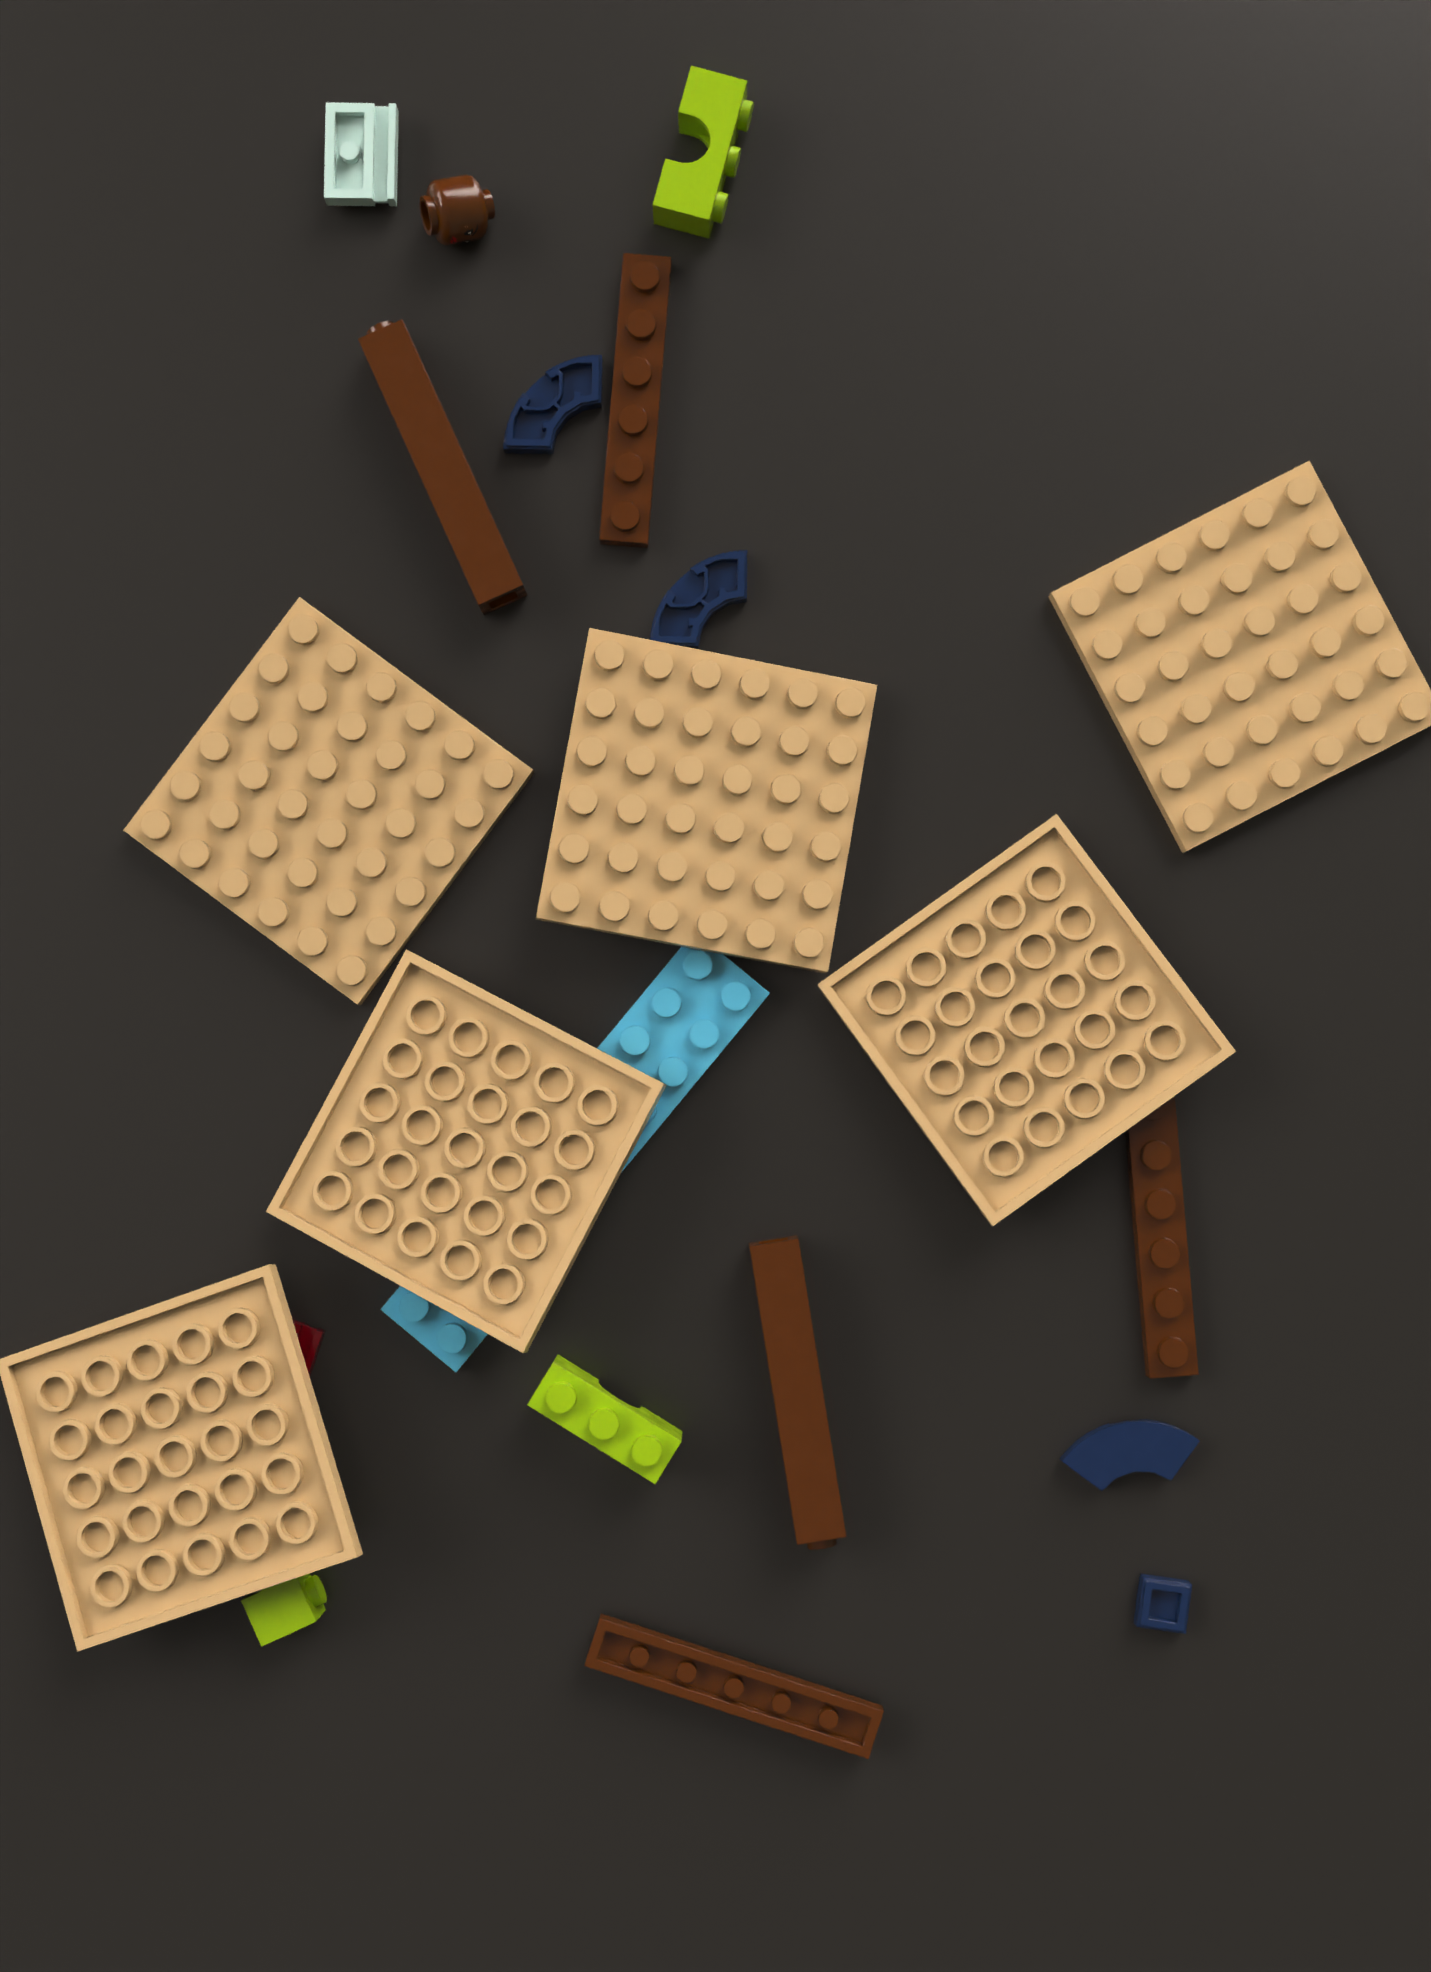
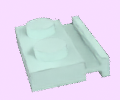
(361, 154)

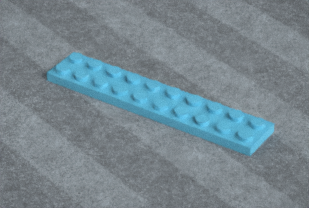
(667, 1034)

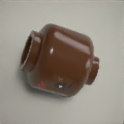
(456, 210)

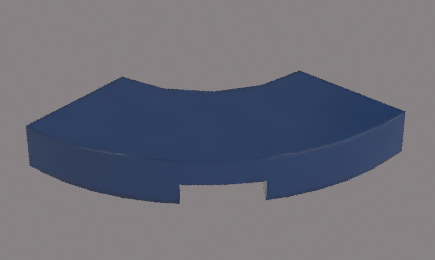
(551, 403)
(698, 597)
(1129, 1448)

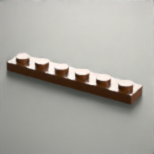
(635, 400)
(1161, 1245)
(734, 1686)

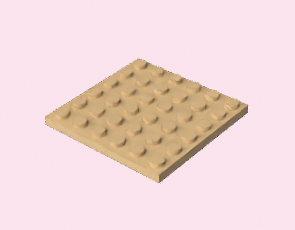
(1245, 656)
(329, 801)
(707, 801)
(1025, 1019)
(466, 1150)
(178, 1457)

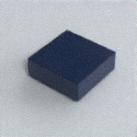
(1162, 1603)

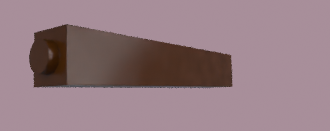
(442, 465)
(797, 1392)

